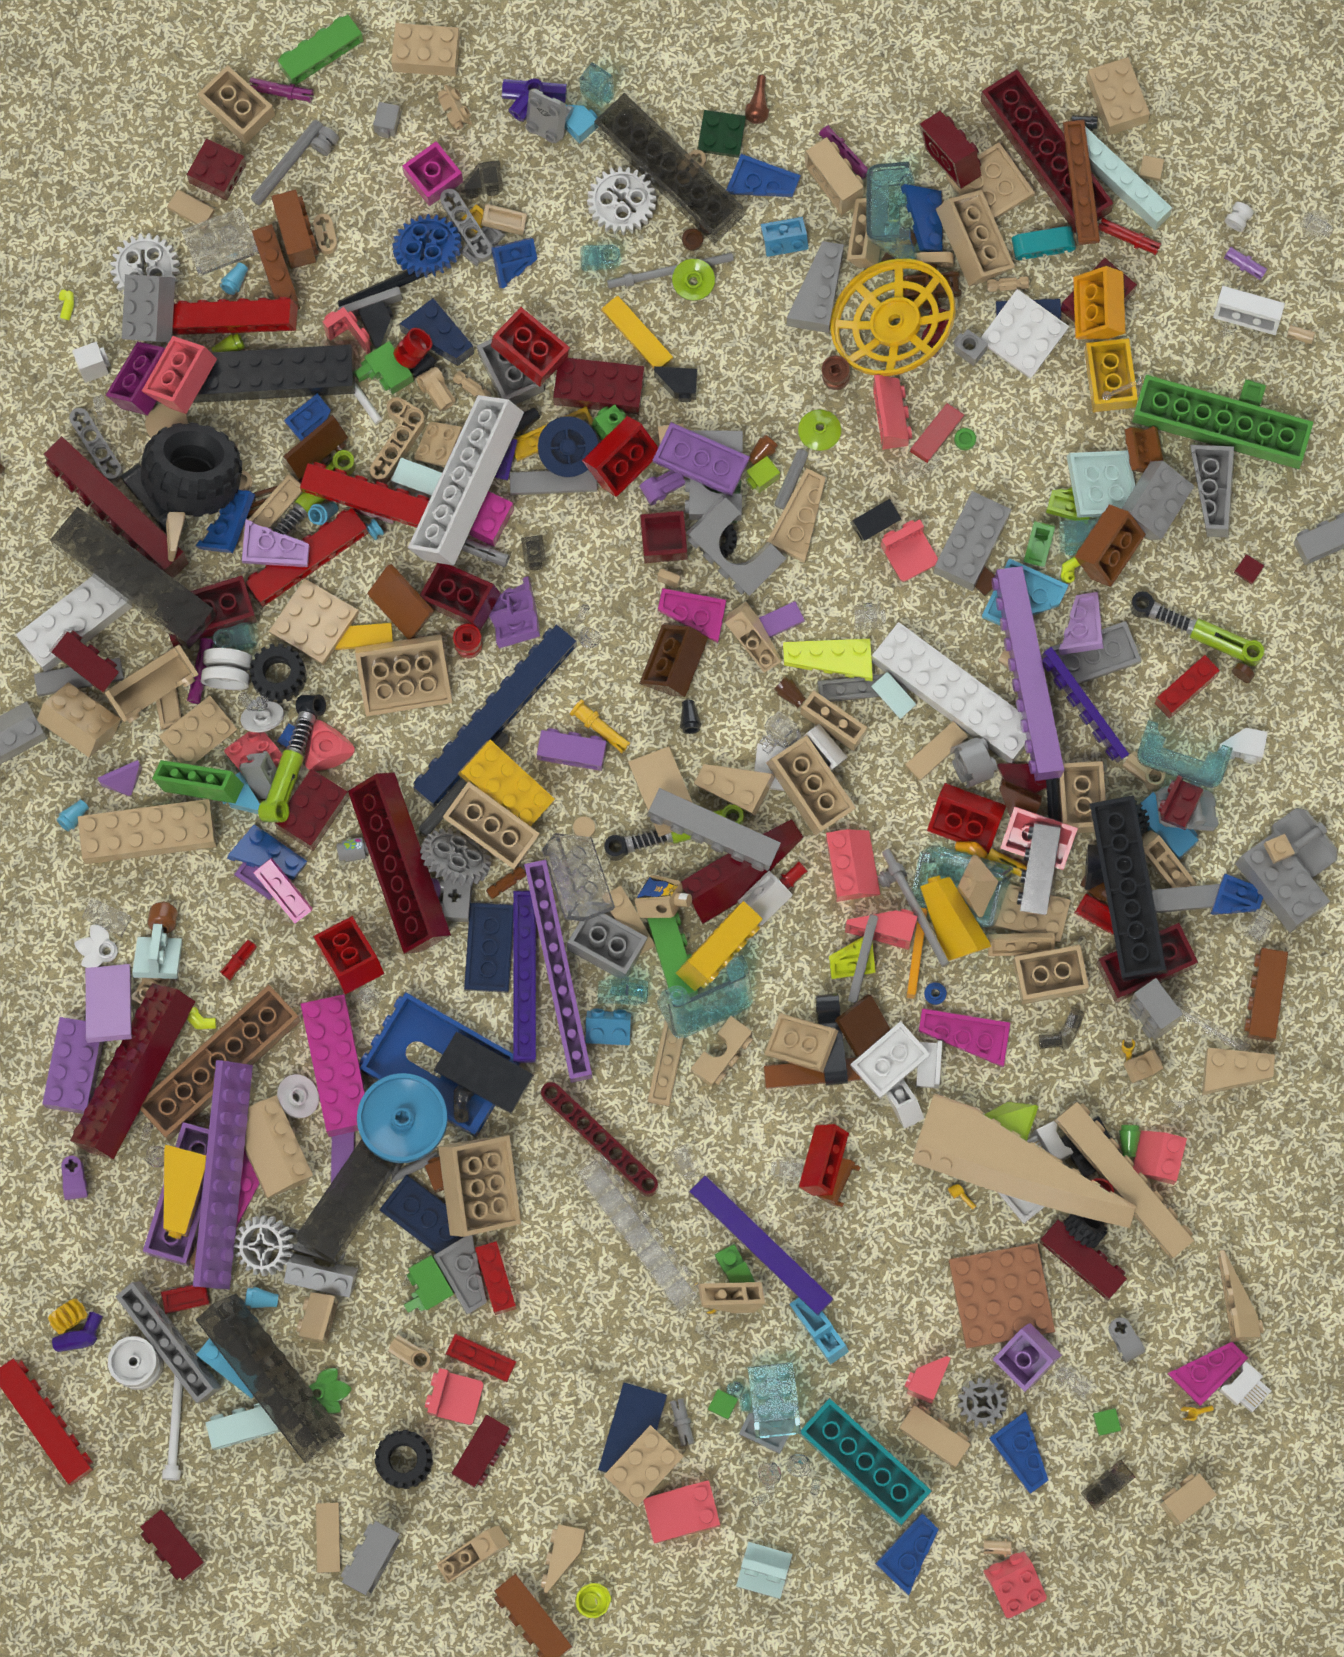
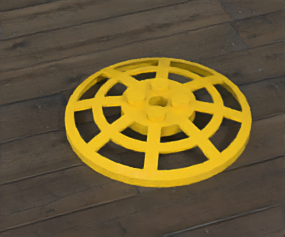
(889, 310)

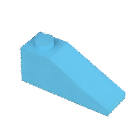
(213, 1357)

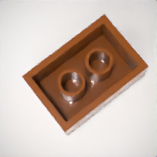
(295, 228)
(1110, 545)

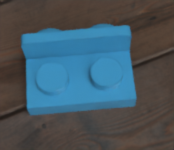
(784, 236)

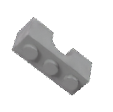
(334, 1280)

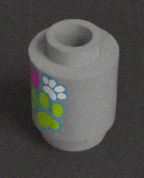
(352, 849)

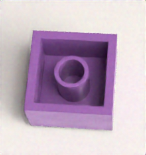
(1027, 1357)

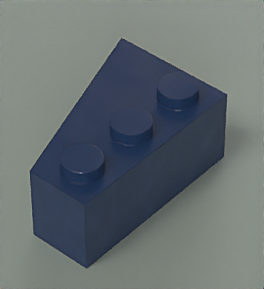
(445, 335)

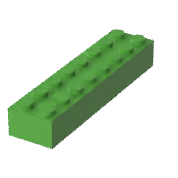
(1222, 421)

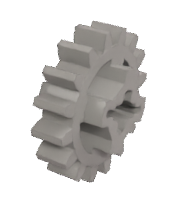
(973, 1395)

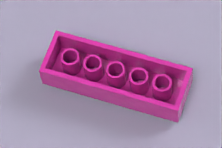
(334, 1062)

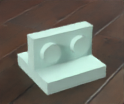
(157, 955)
(764, 1570)

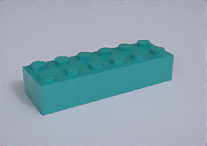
(865, 1462)

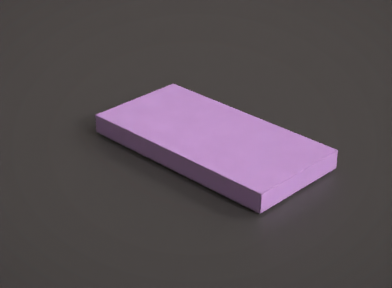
(108, 1003)

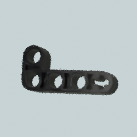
(132, 479)
(827, 1011)

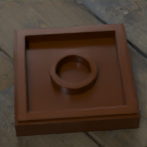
(862, 1025)

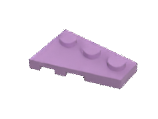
(272, 548)
(1084, 627)

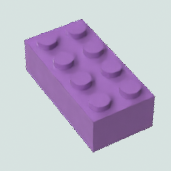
(72, 1068)

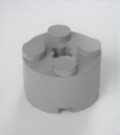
(973, 762)

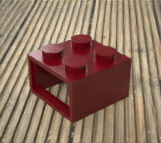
(216, 169)
(663, 537)

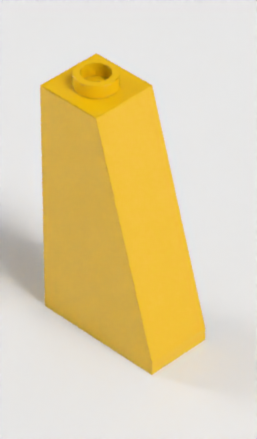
(952, 919)
(182, 1189)

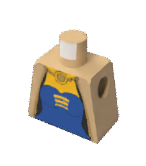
(661, 898)

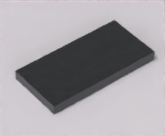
(483, 1072)

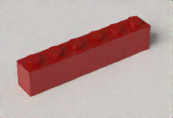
(234, 316)
(363, 495)
(324, 546)
(43, 1423)

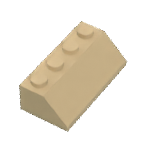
(975, 237)
(810, 785)
(491, 825)
(274, 1149)

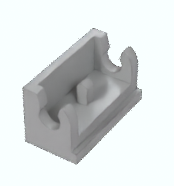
(259, 773)

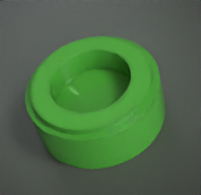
(965, 439)

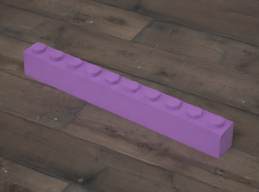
(1028, 673)
(558, 971)

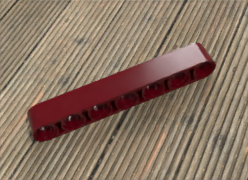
(595, 1129)

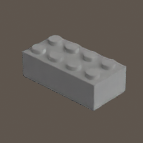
(972, 541)
(1284, 886)

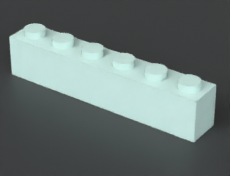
(1126, 183)

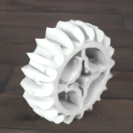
(264, 1237)

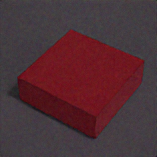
(1249, 569)

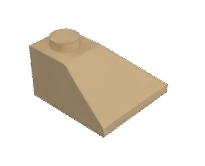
(977, 885)

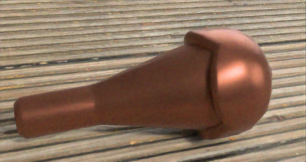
(757, 110)

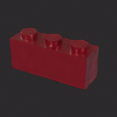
(84, 660)
(482, 1452)
(171, 1546)

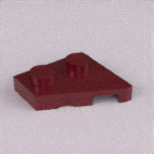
(1020, 775)

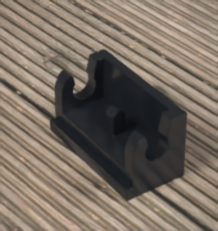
(875, 520)

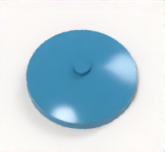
(402, 1118)

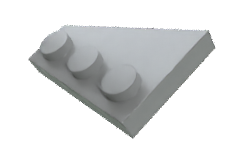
(462, 1273)

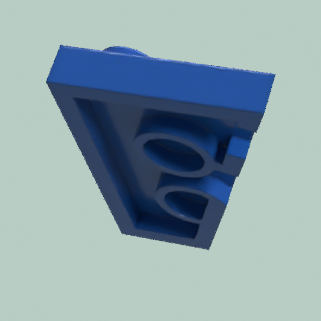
(927, 224)
(226, 530)
(258, 847)
(1019, 1450)

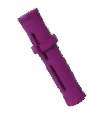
(289, 91)
(845, 152)
(197, 687)

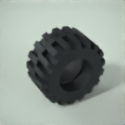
(280, 690)
(418, 1473)

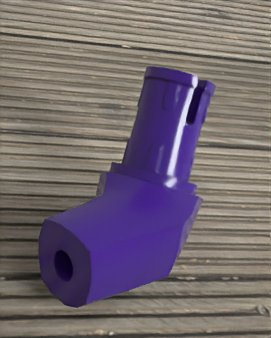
(79, 1339)

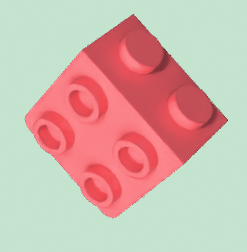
(340, 321)
(909, 550)
(251, 744)
(454, 1397)
(1015, 1584)

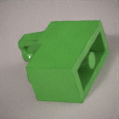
(383, 365)
(431, 1284)

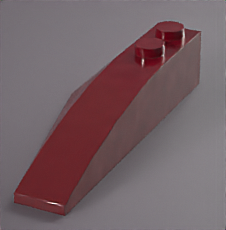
(727, 880)

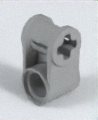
(1126, 1343)

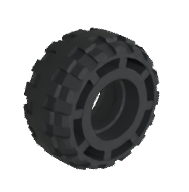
(191, 469)

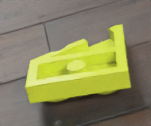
(844, 961)

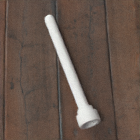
(171, 1470)

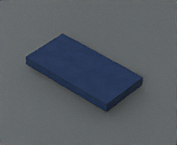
(489, 947)
(419, 1214)
(633, 1415)

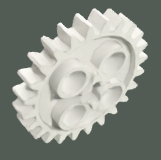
(608, 213)
(163, 264)

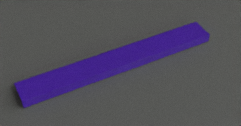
(524, 978)
(761, 1245)

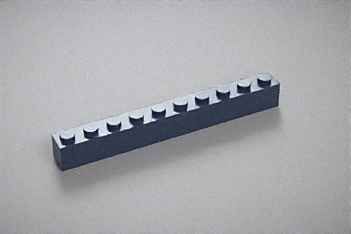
(496, 714)

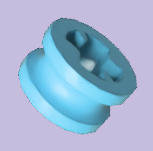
(374, 529)

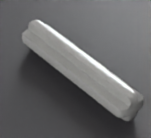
(791, 478)

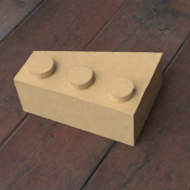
(735, 786)
(1235, 1069)

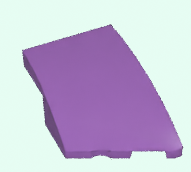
(516, 621)

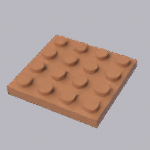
(1000, 1294)

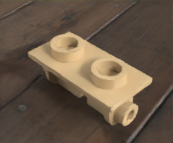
(451, 100)

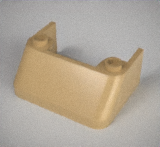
(151, 683)

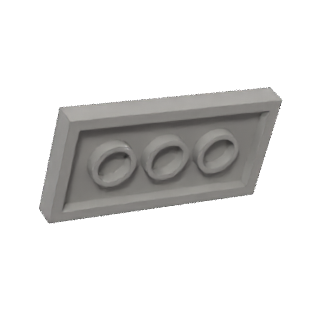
(1117, 654)

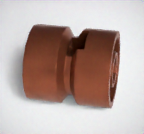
(835, 372)

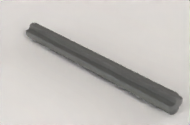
(438, 813)

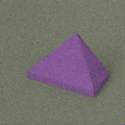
(122, 779)

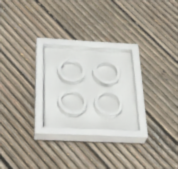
(1024, 333)

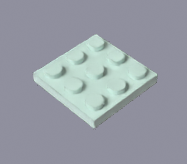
(1100, 480)

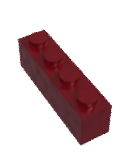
(1084, 1261)

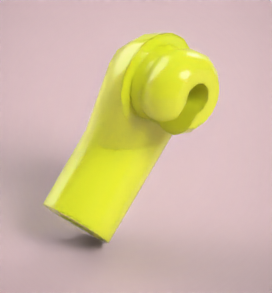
(68, 305)
(1068, 570)
(199, 1022)

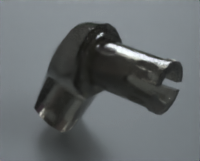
(1067, 1033)
(461, 1104)

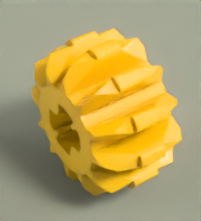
(67, 1316)

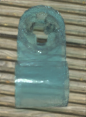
(598, 256)
(236, 637)

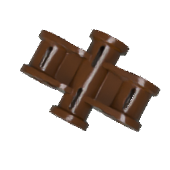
(938, 292)

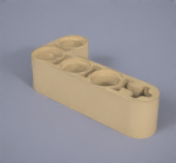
(393, 444)

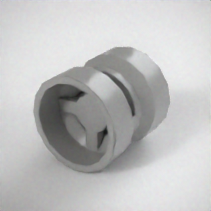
(324, 140)

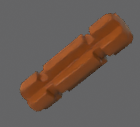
(506, 882)

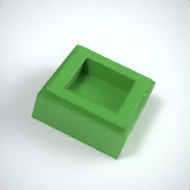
(1252, 392)
(722, 1404)
(1107, 1422)

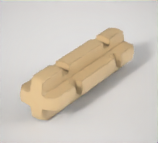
(1007, 284)
(470, 385)

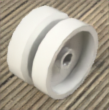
(226, 669)
(148, 1365)

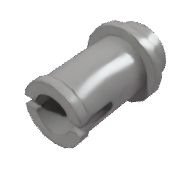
(886, 879)

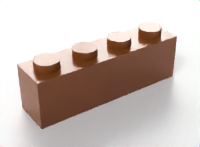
(274, 263)
(1267, 994)
(532, 1618)

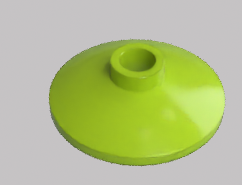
(694, 269)
(817, 439)

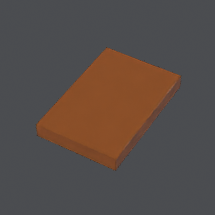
(400, 602)

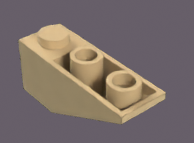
(753, 636)
(566, 1549)
(473, 1553)

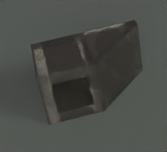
(483, 179)
(1108, 1484)

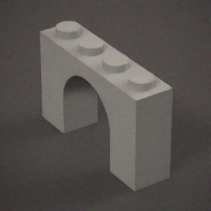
(701, 498)
(706, 535)

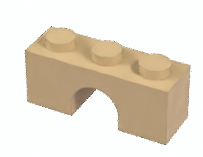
(711, 1068)

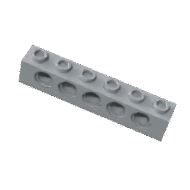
(168, 1342)

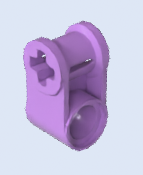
(73, 1182)

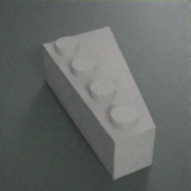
(817, 294)
(1214, 481)

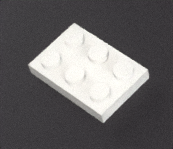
(890, 1060)

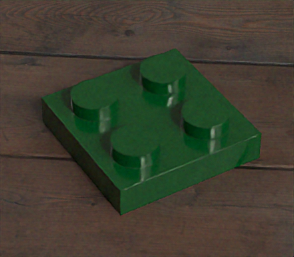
(721, 133)

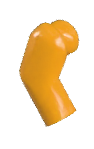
(971, 848)

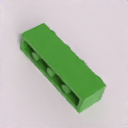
(320, 49)
(198, 781)
(670, 949)

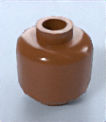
(163, 914)

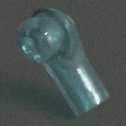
(742, 1393)

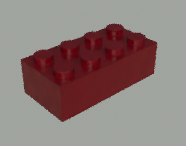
(599, 385)
(230, 603)
(1178, 959)

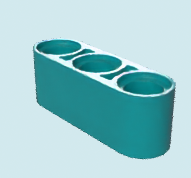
(1043, 242)

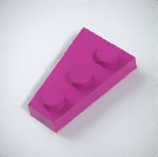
(694, 610)
(1209, 1372)

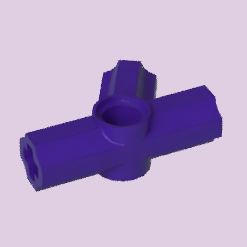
(519, 91)

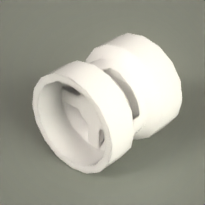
(1239, 216)

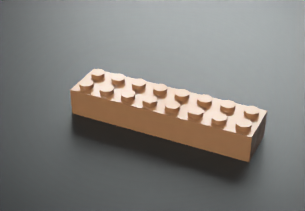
(240, 1040)

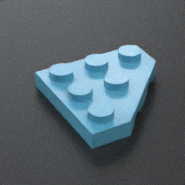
(1042, 590)

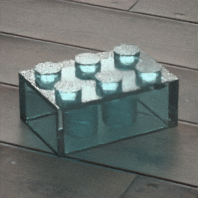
(774, 1400)

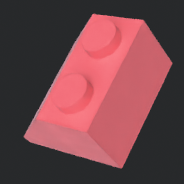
(1159, 1156)
(926, 1380)

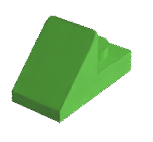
(1039, 544)
(734, 1266)

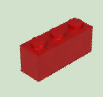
(1187, 687)
(823, 1160)
(495, 1278)

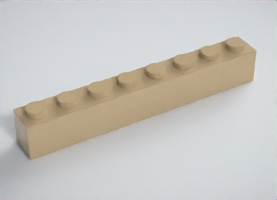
(1126, 1182)

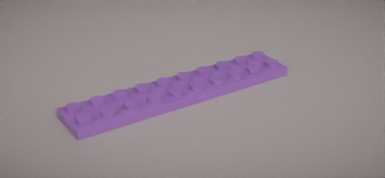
(222, 1175)

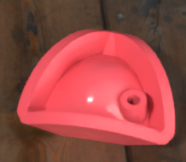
(326, 747)

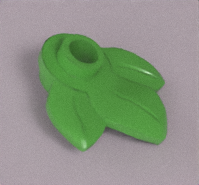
(331, 1389)

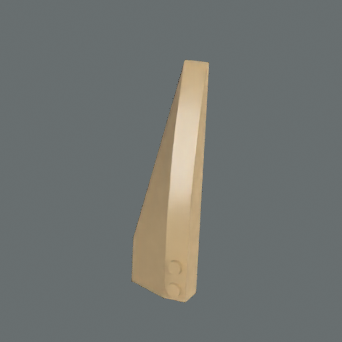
(984, 1153)

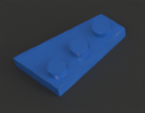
(761, 179)
(906, 1555)

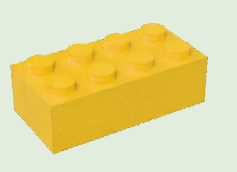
(506, 783)
(720, 947)

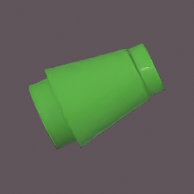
(1129, 1139)

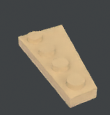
(797, 521)

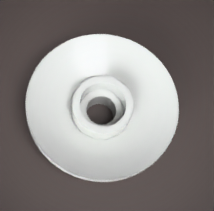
(262, 720)
(305, 1092)

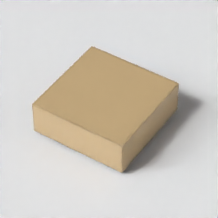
(1151, 168)
(669, 578)

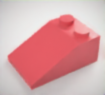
(892, 927)
(681, 1512)

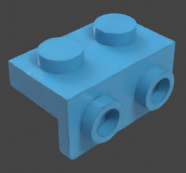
(608, 1027)

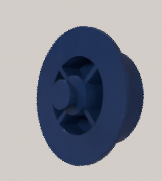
(565, 445)

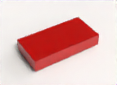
(1095, 913)
(184, 1298)

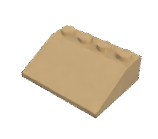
(403, 675)
(479, 1185)

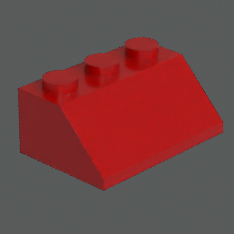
(966, 817)

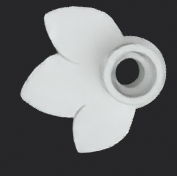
(93, 947)

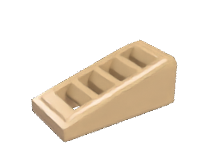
(174, 528)

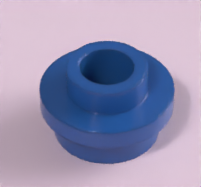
(935, 1000)

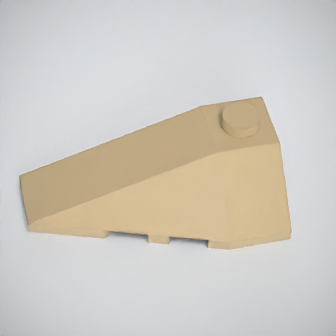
(1240, 1312)

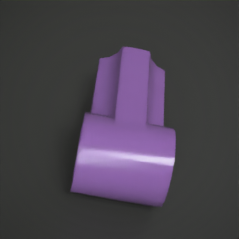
(658, 488)

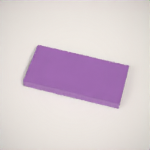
(701, 459)

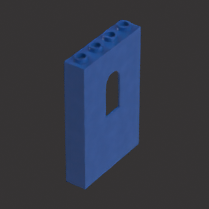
(422, 1023)

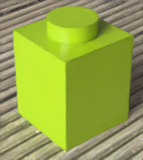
(762, 475)

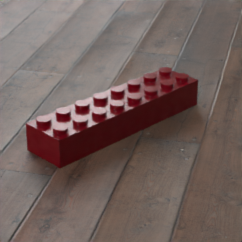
(1038, 142)
(111, 506)
(398, 863)
(132, 1071)

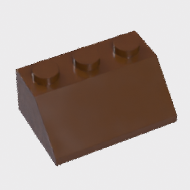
(315, 447)
(674, 659)

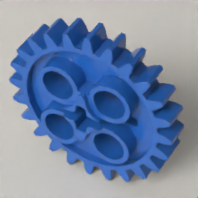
(444, 250)

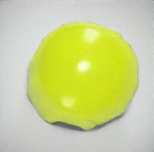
(586, 1602)

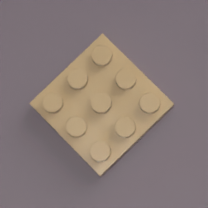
(1000, 182)
(314, 621)

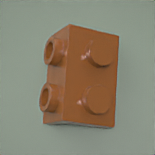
(1143, 447)

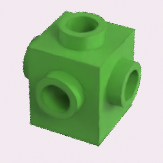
(607, 420)

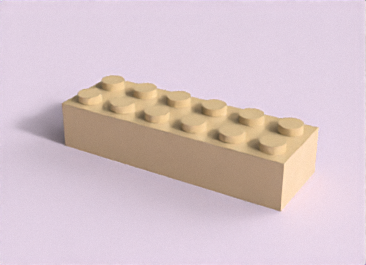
(147, 831)

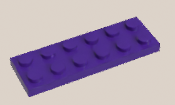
(1078, 698)

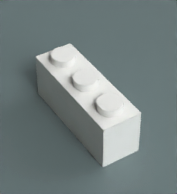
(1249, 310)

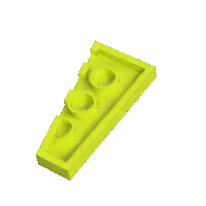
(844, 657)

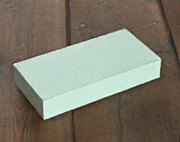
(893, 695)

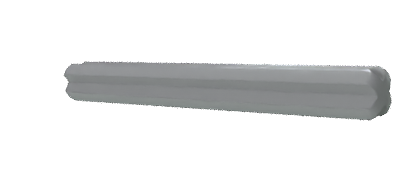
(286, 162)

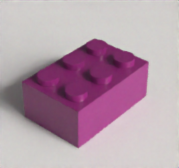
(128, 384)

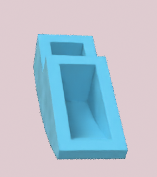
(820, 1331)

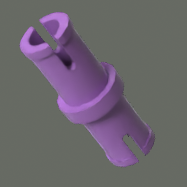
(1245, 263)

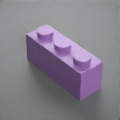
(571, 749)

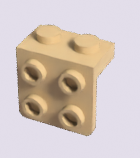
(437, 443)

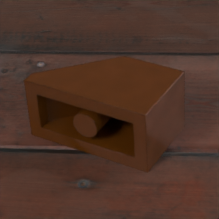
(1019, 797)

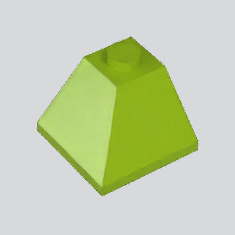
(1015, 1117)

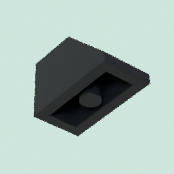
(377, 322)
(679, 382)
(1093, 868)

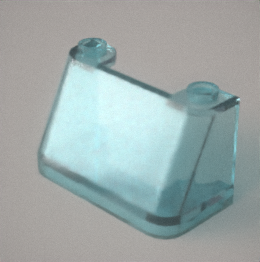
(883, 209)
(1205, 773)
(952, 864)
(690, 1015)

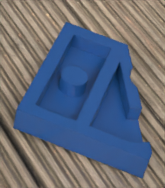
(512, 259)
(308, 417)
(1236, 897)

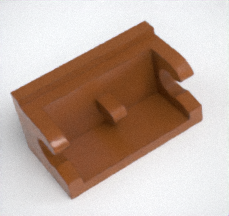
(844, 1172)

